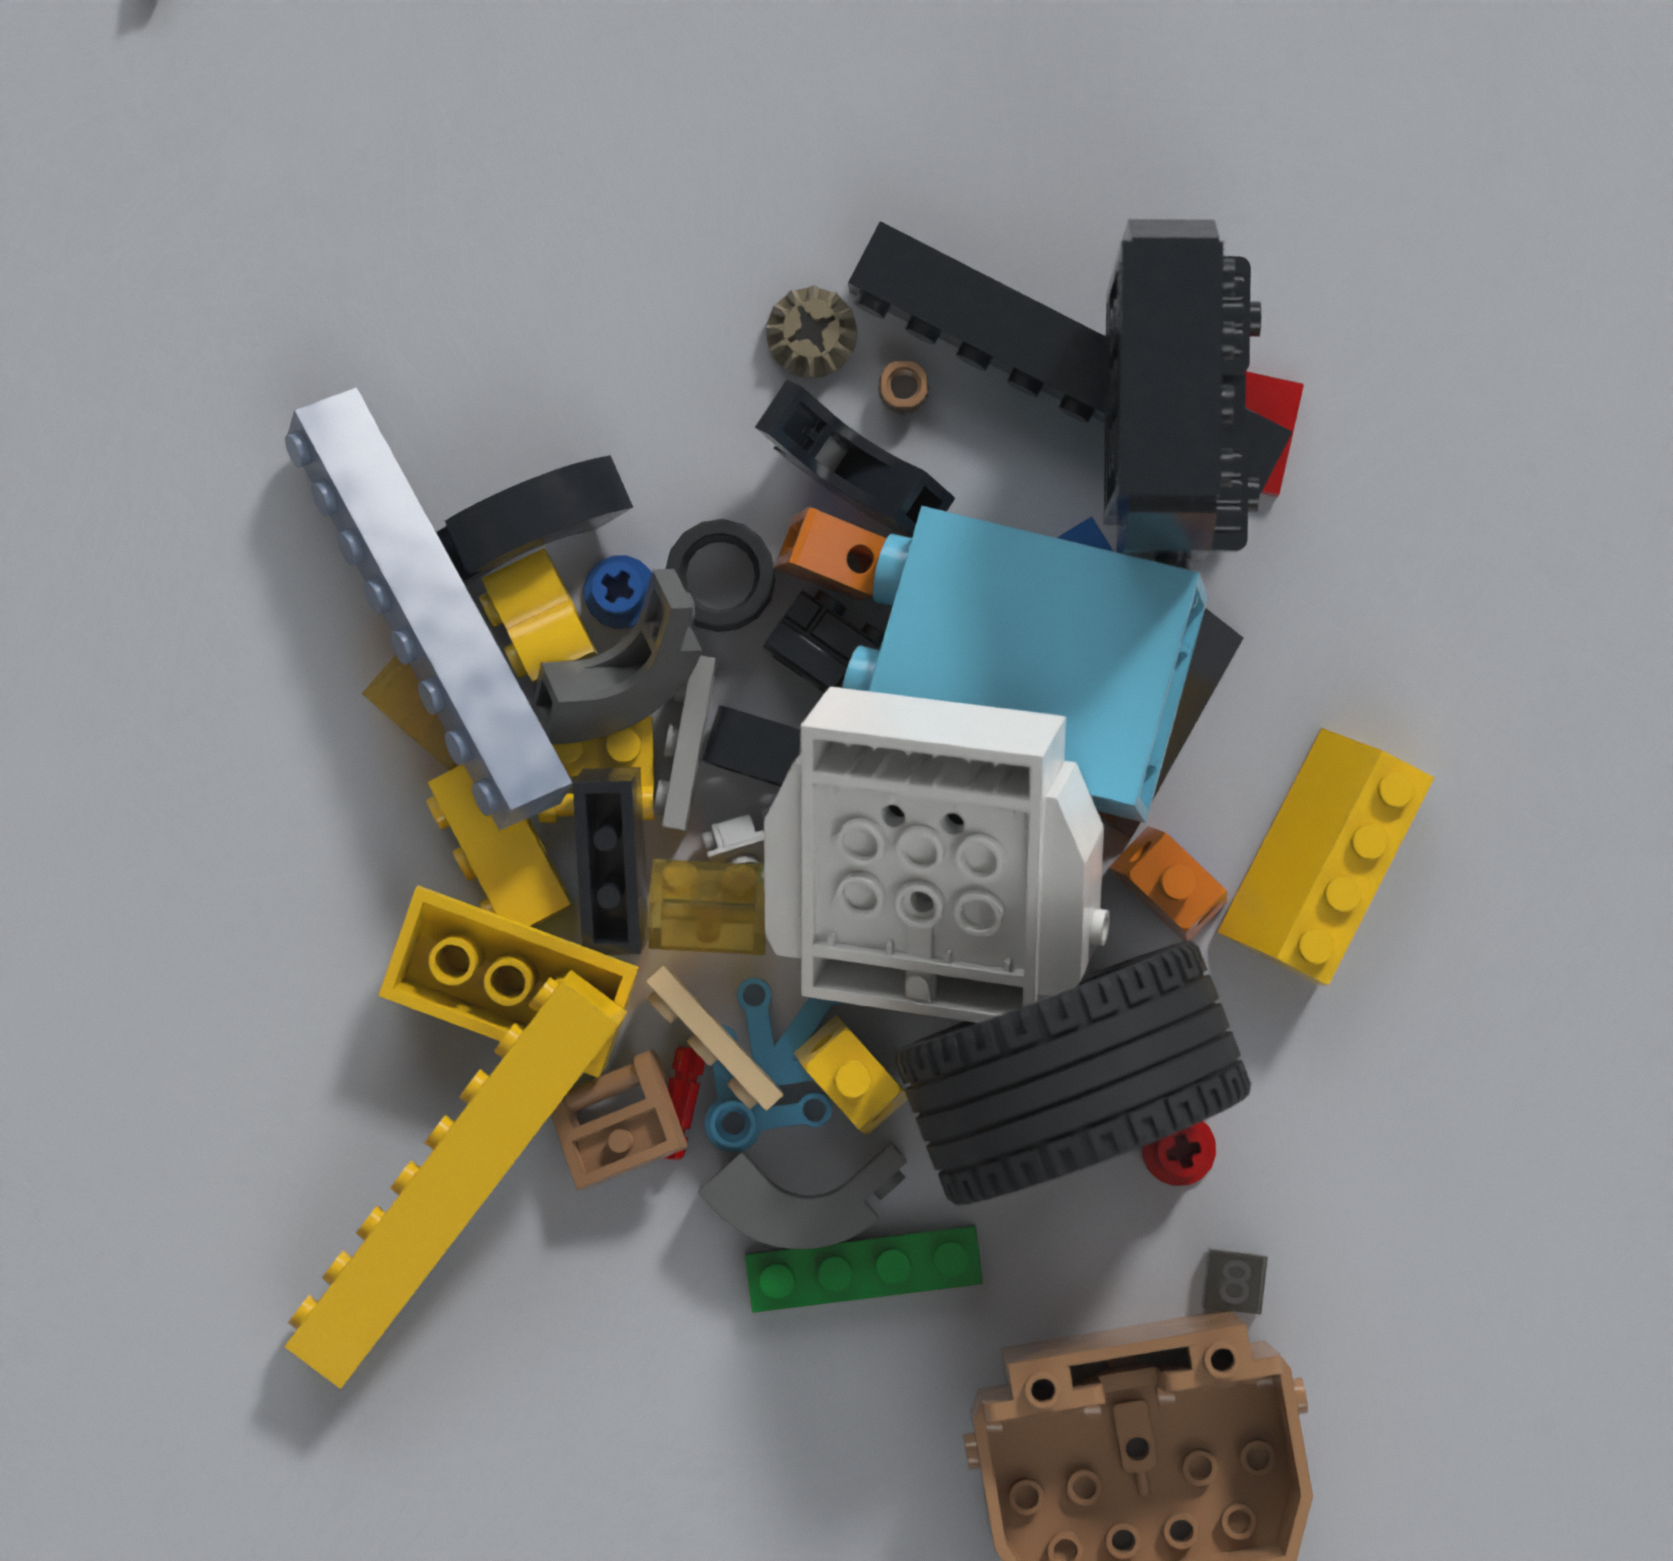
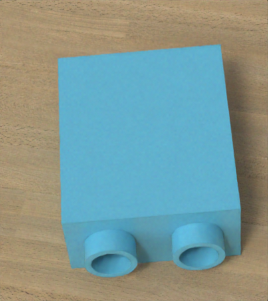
(1041, 630)

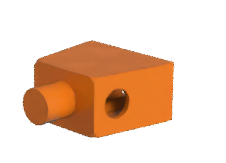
(818, 551)
(1170, 882)

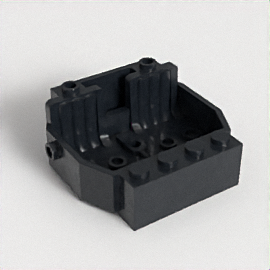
(1178, 393)

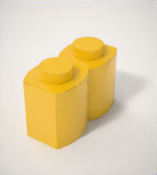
(536, 614)

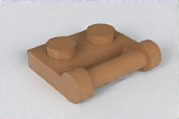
(624, 1137)

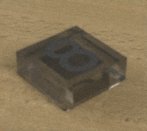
(1234, 1281)

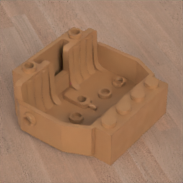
(1217, 1451)

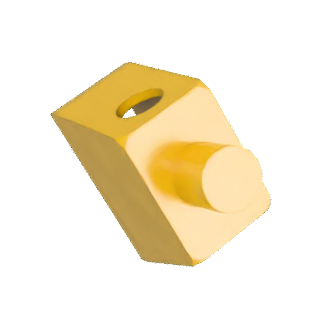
(851, 1075)

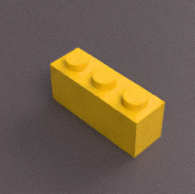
(507, 862)

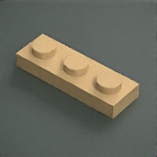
(712, 1040)

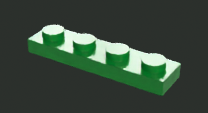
(864, 1268)

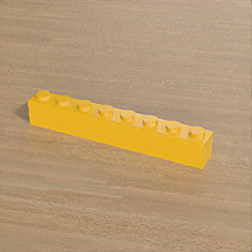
(455, 1178)

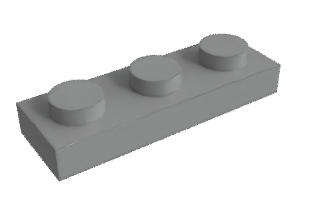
(685, 746)

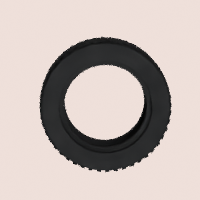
(1074, 1076)

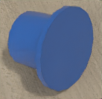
(617, 590)

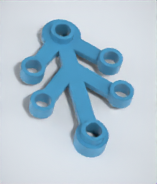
(778, 1065)

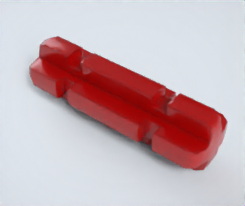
(684, 1088)

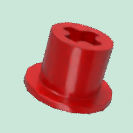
(1182, 1156)

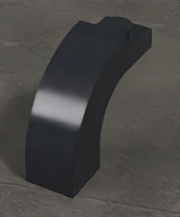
(848, 462)
(534, 514)

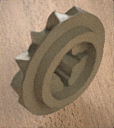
(802, 356)

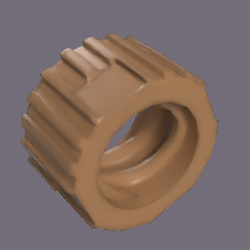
(903, 368)

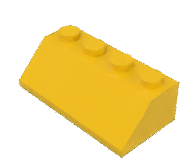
(1325, 855)
(489, 968)

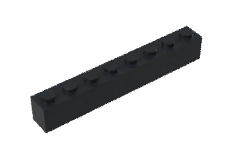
(1007, 331)

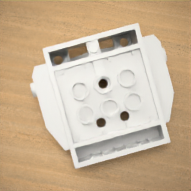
(1007, 887)

